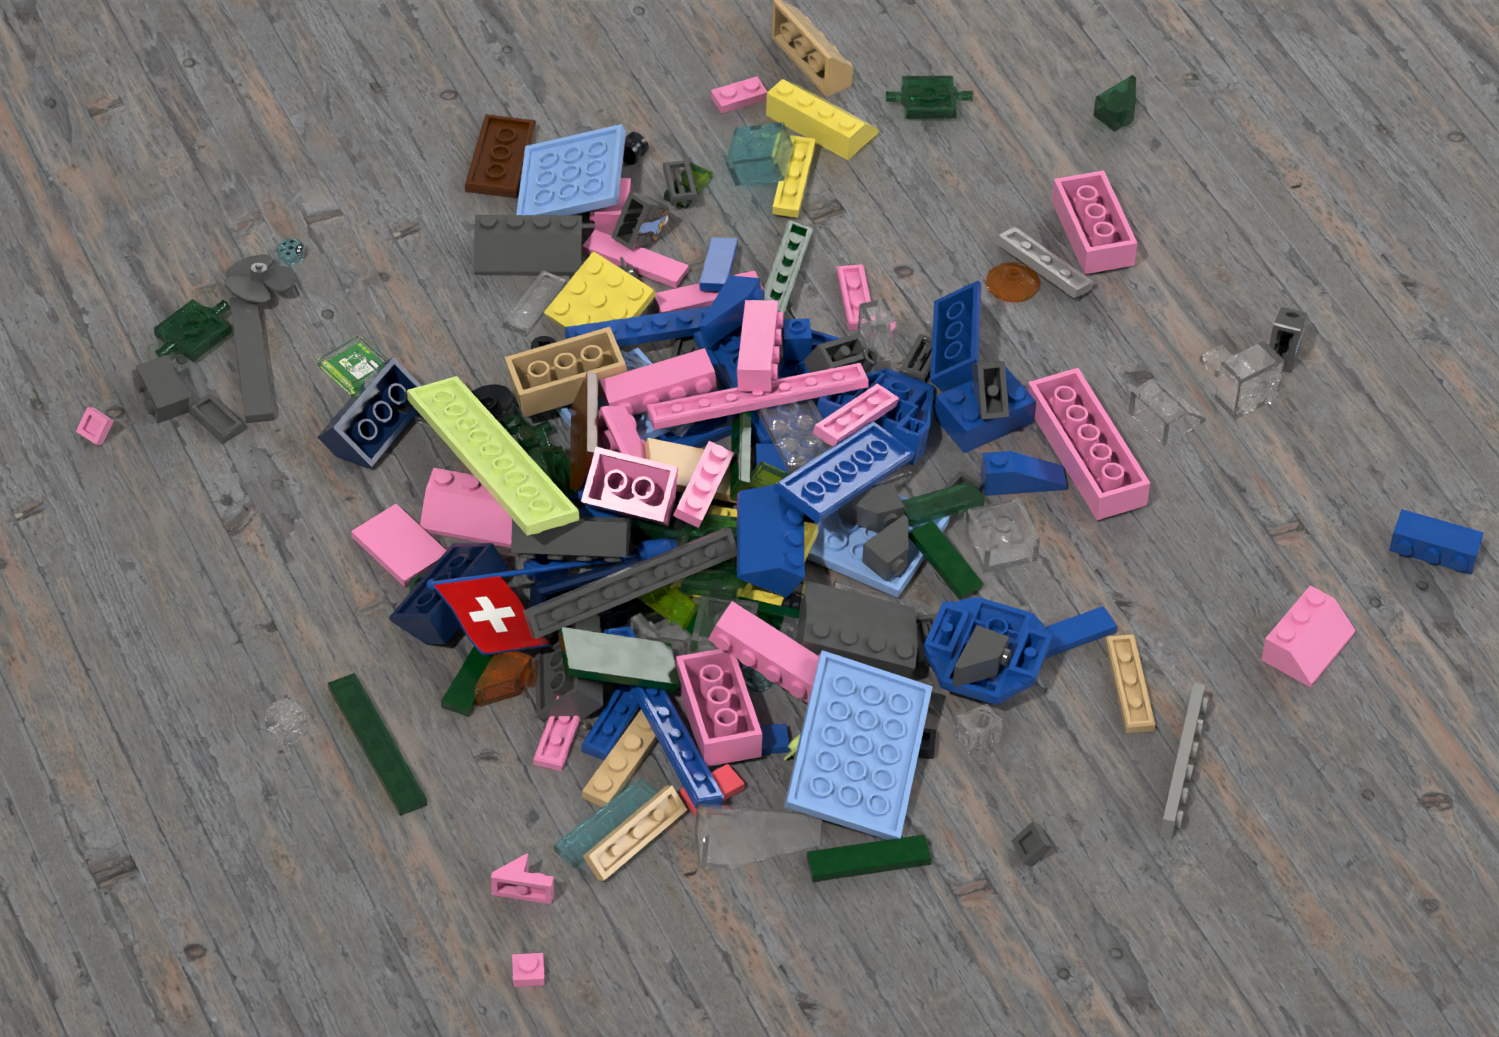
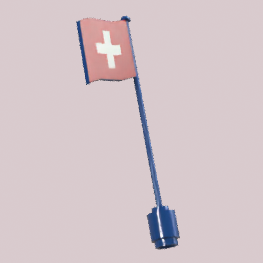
(494, 614)

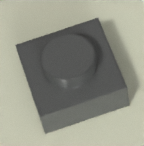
(1031, 843)

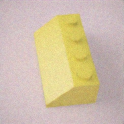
(818, 119)

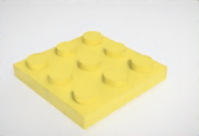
(599, 294)

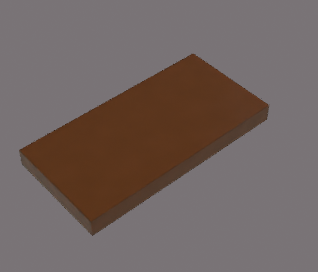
(500, 156)
(583, 430)

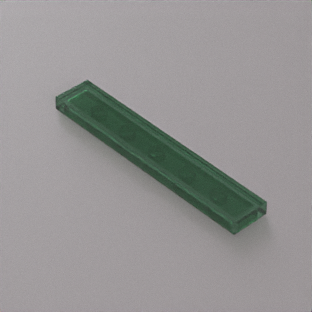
(377, 744)

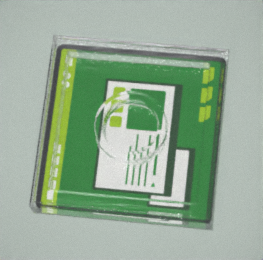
(351, 363)

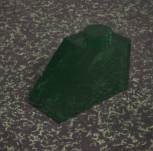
(1117, 104)

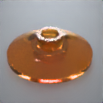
(1012, 282)

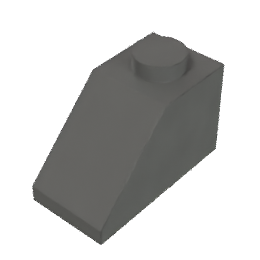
(990, 389)
(874, 508)
(888, 550)
(982, 656)

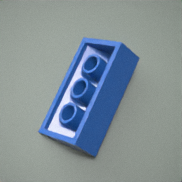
(955, 337)
(769, 541)

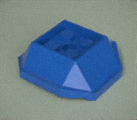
(953, 630)

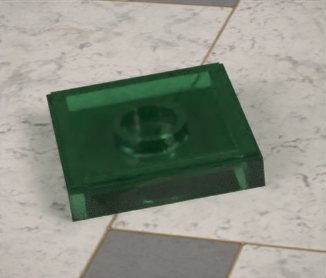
(715, 581)

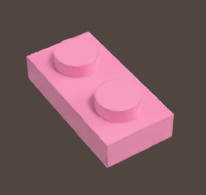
(739, 94)

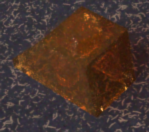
(504, 678)

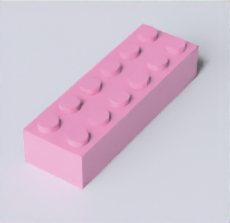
(1088, 444)

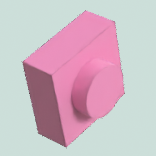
(94, 425)
(528, 970)

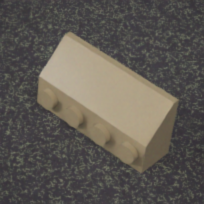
(810, 49)

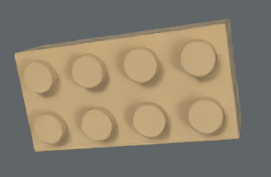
(554, 372)

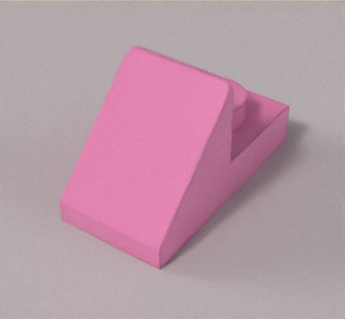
(517, 883)

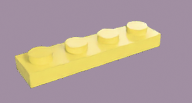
(792, 188)

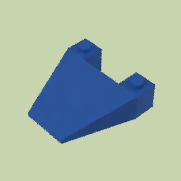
(906, 421)

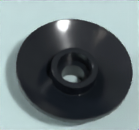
(495, 398)

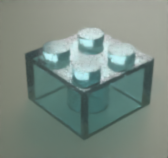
(759, 153)

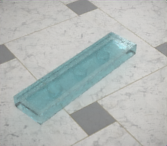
(603, 822)

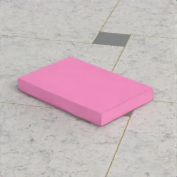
(398, 544)

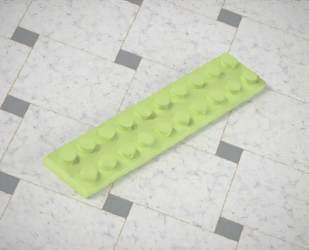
(493, 456)

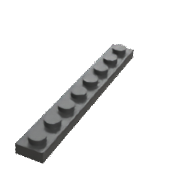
(630, 583)

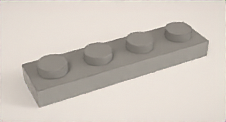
(1044, 262)

